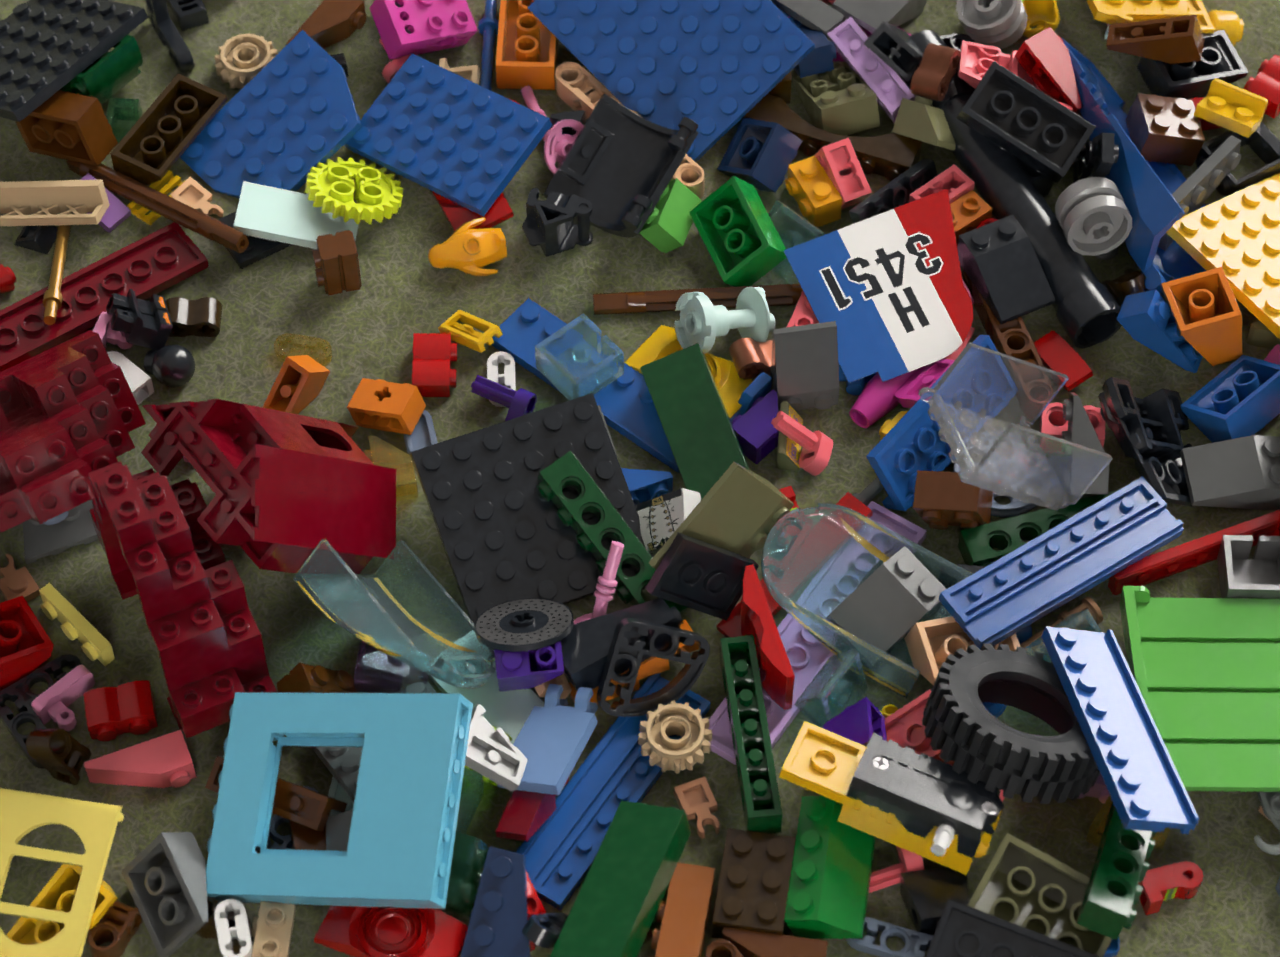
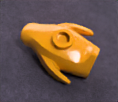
(470, 249)

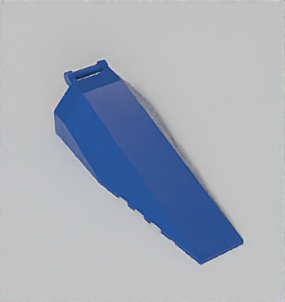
(1142, 183)

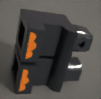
(142, 321)

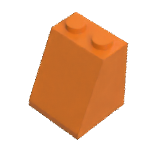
(1207, 314)

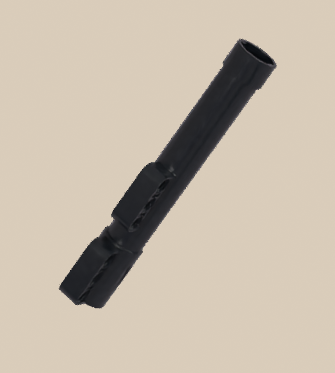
(1013, 187)

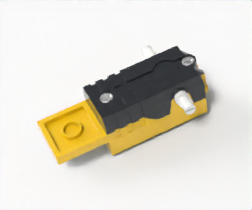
(898, 795)

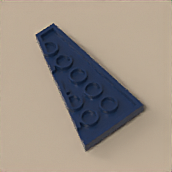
(499, 909)

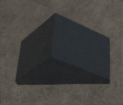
(895, 49)

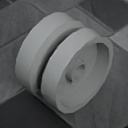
(993, 21)
(1093, 216)

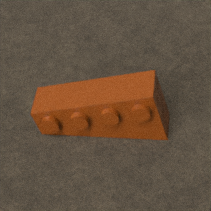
(684, 912)

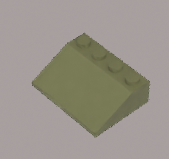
(734, 514)
(1037, 894)

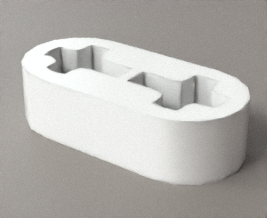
(509, 375)
(226, 933)

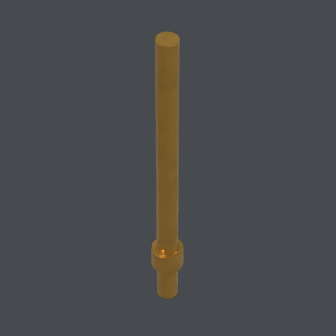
(53, 297)

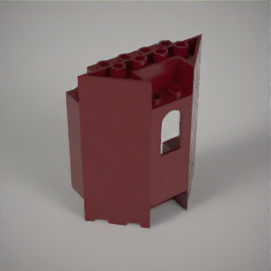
(279, 481)

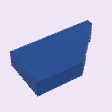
(759, 387)

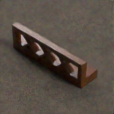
(292, 800)

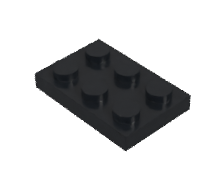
(700, 576)

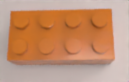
(524, 49)

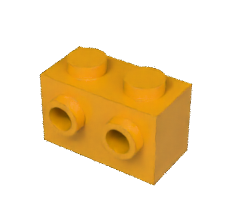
(814, 192)

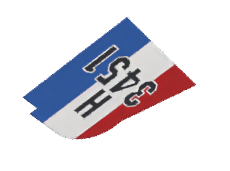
(889, 288)

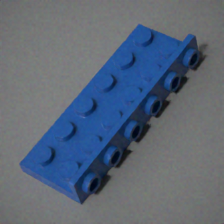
(912, 447)

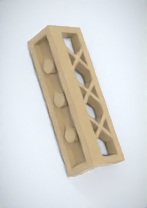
(48, 199)

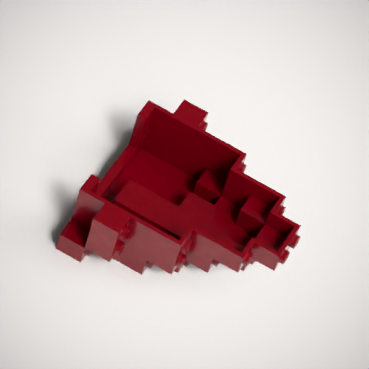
(57, 424)
(185, 592)

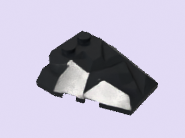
(1150, 434)

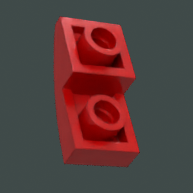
(1062, 358)

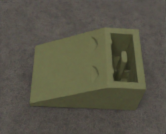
(838, 100)

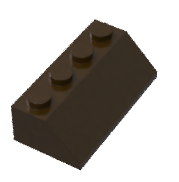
(166, 130)

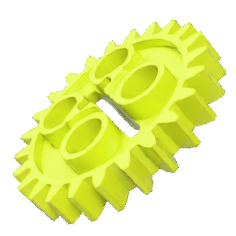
(333, 190)

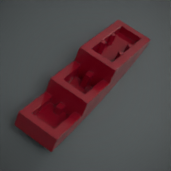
(525, 814)

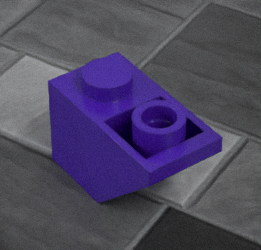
(755, 429)
(528, 668)

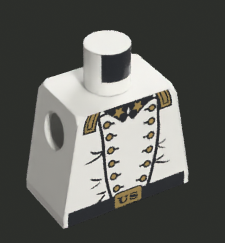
(663, 516)

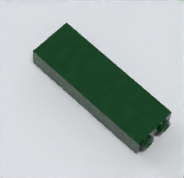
(693, 417)
(625, 882)

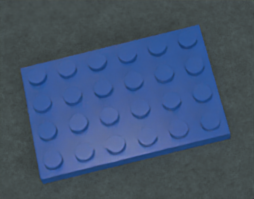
(448, 134)

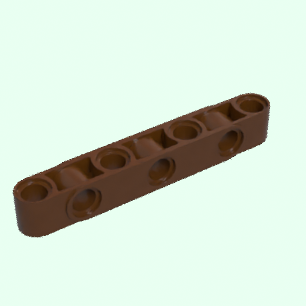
(1009, 338)

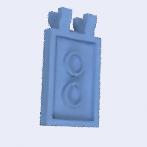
(555, 739)

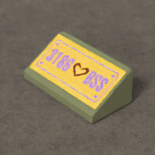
(788, 450)

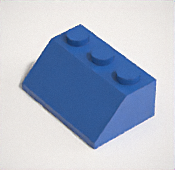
(1236, 400)

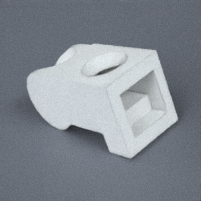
(138, 380)

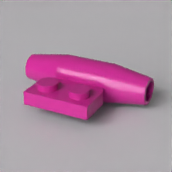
(882, 397)

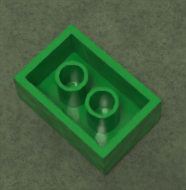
(738, 233)

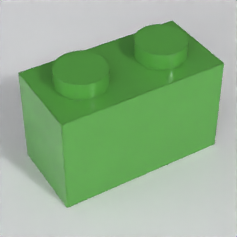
(671, 218)

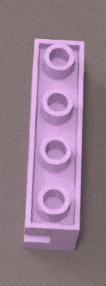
(879, 76)

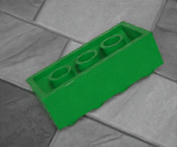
(828, 874)

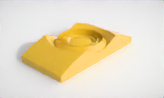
(665, 342)

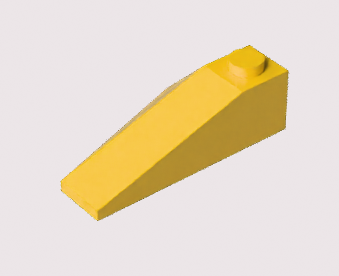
(58, 896)

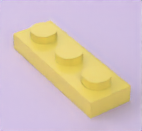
(76, 625)

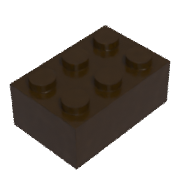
(753, 882)

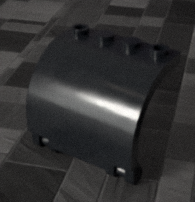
(621, 165)

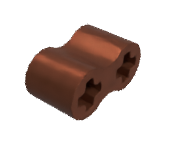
(935, 72)
(751, 357)

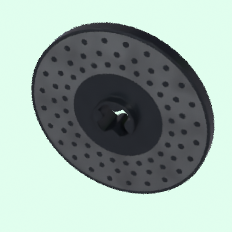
(524, 624)

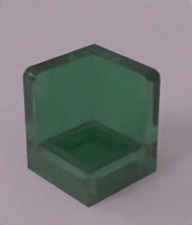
(123, 115)

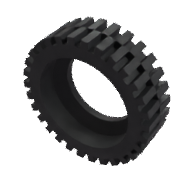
(993, 750)

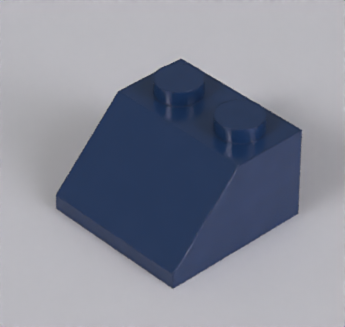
(760, 154)

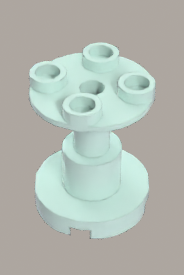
(703, 322)

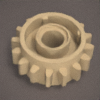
(243, 59)
(675, 720)

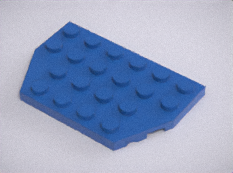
(278, 123)

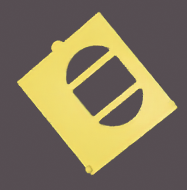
(96, 828)

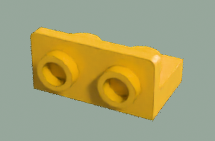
(1232, 108)

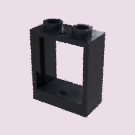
(1262, 142)

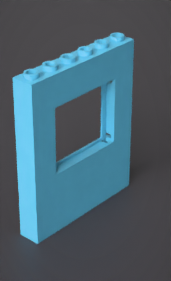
(400, 811)

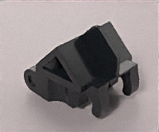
(552, 225)

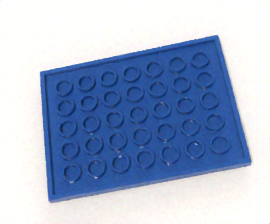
(681, 55)

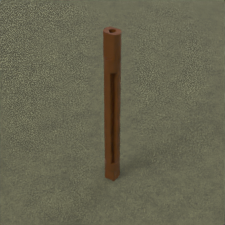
(164, 206)
(667, 299)

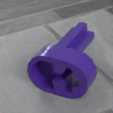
(518, 402)

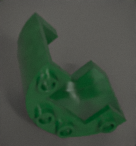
(109, 72)

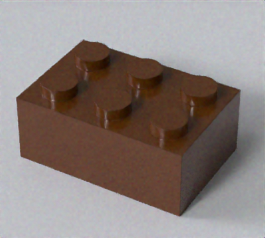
(69, 129)

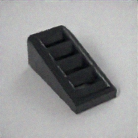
(189, 18)

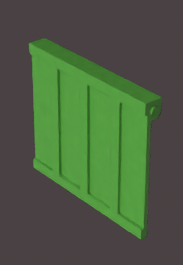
(1210, 684)

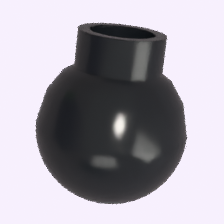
(170, 365)

